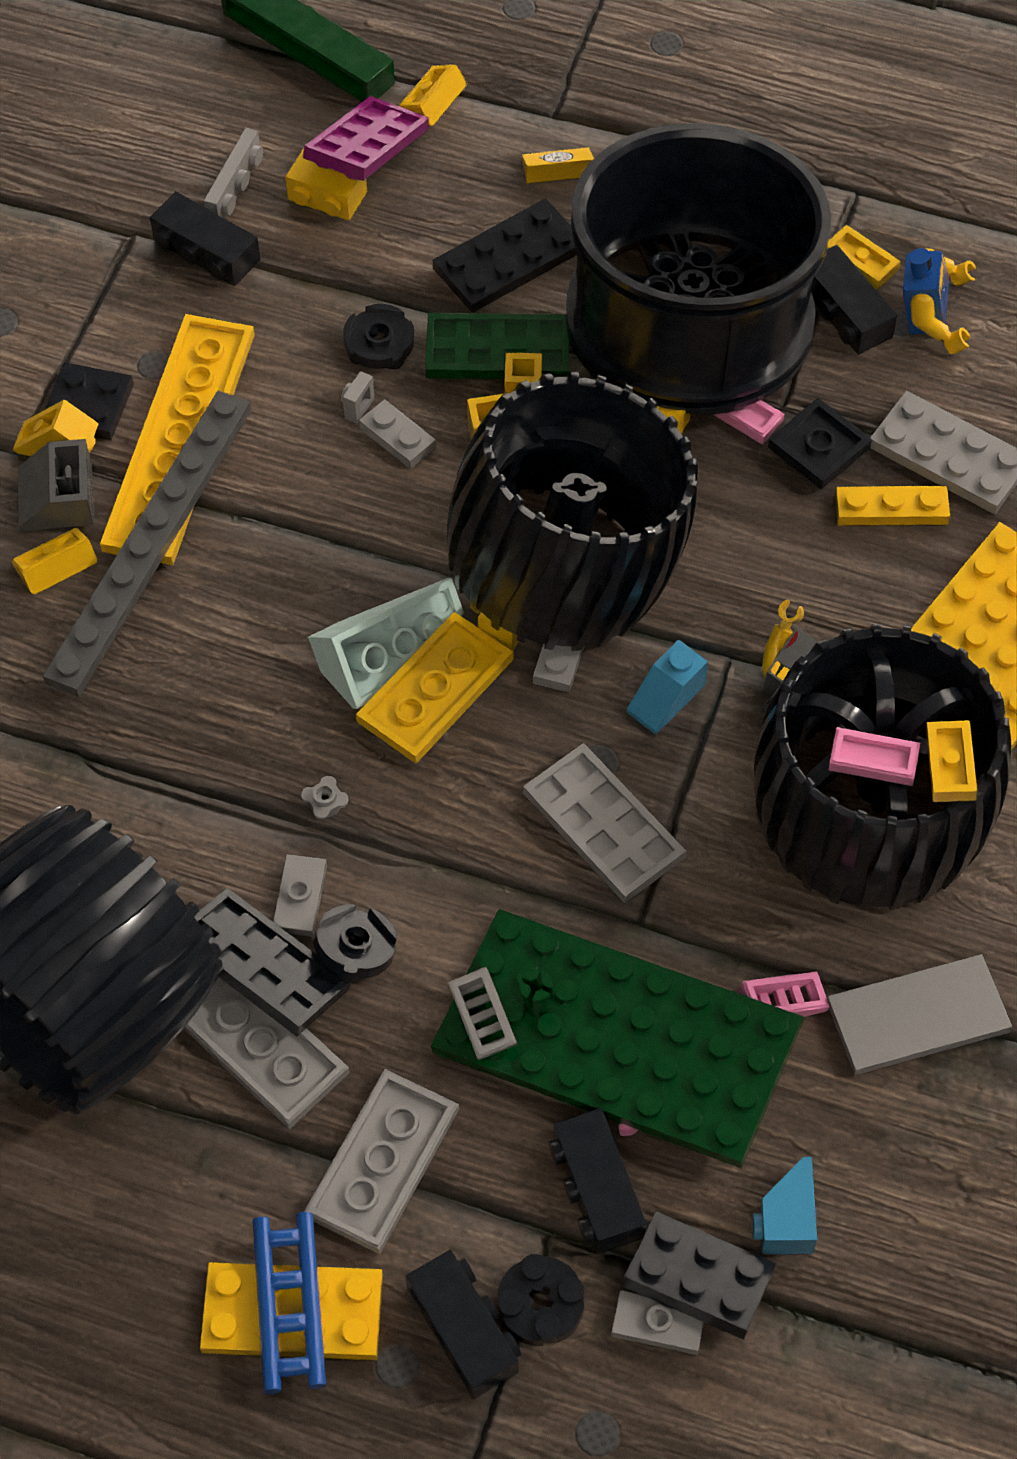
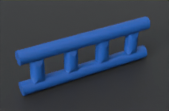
(308, 1321)

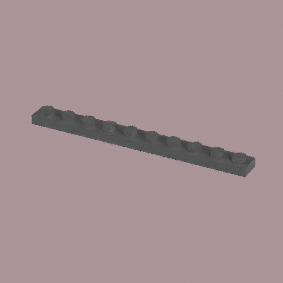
(147, 545)

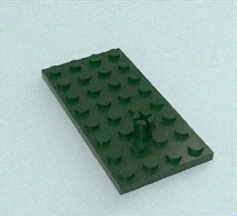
(626, 1038)

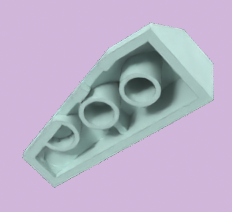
(373, 645)

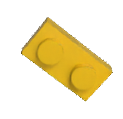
(869, 258)
(951, 761)

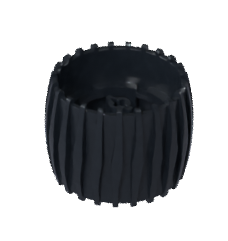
(547, 569)
(899, 685)
(92, 959)

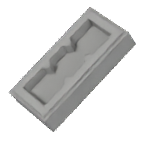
(300, 894)
(655, 1324)

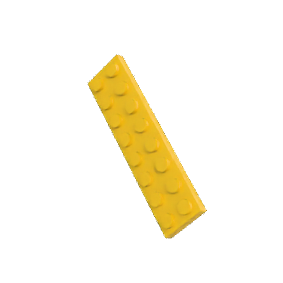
(202, 361)

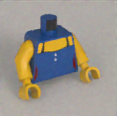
(927, 295)

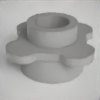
(325, 808)

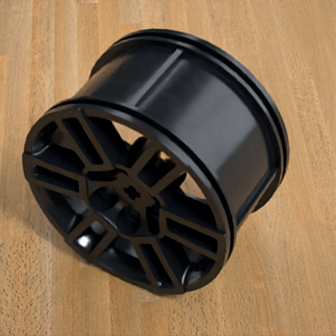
(697, 326)

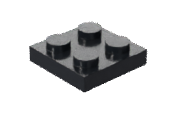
(95, 393)
(819, 443)

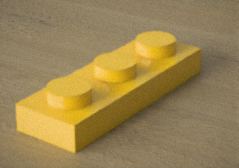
(892, 505)

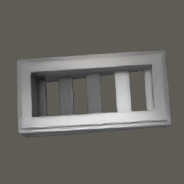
(471, 983)

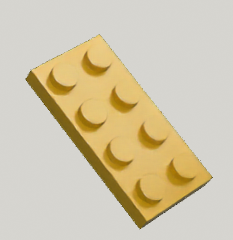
(434, 687)
(347, 1306)

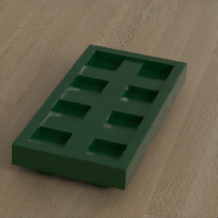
(478, 343)

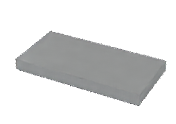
(918, 1014)
(266, 1058)
(382, 1161)

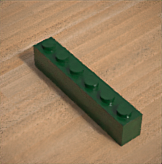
(316, 44)

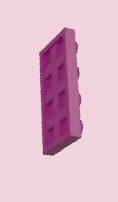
(365, 138)

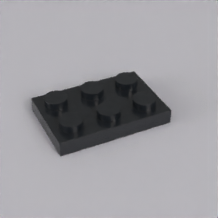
(699, 1275)

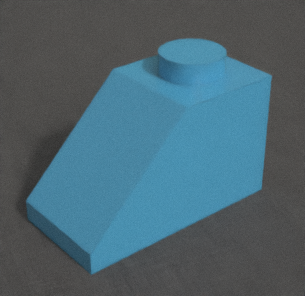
(668, 686)
(788, 1214)

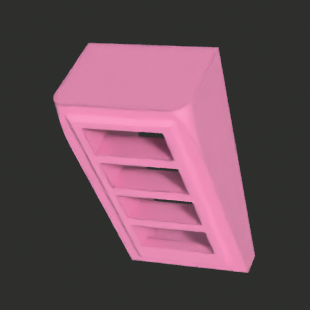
(761, 988)

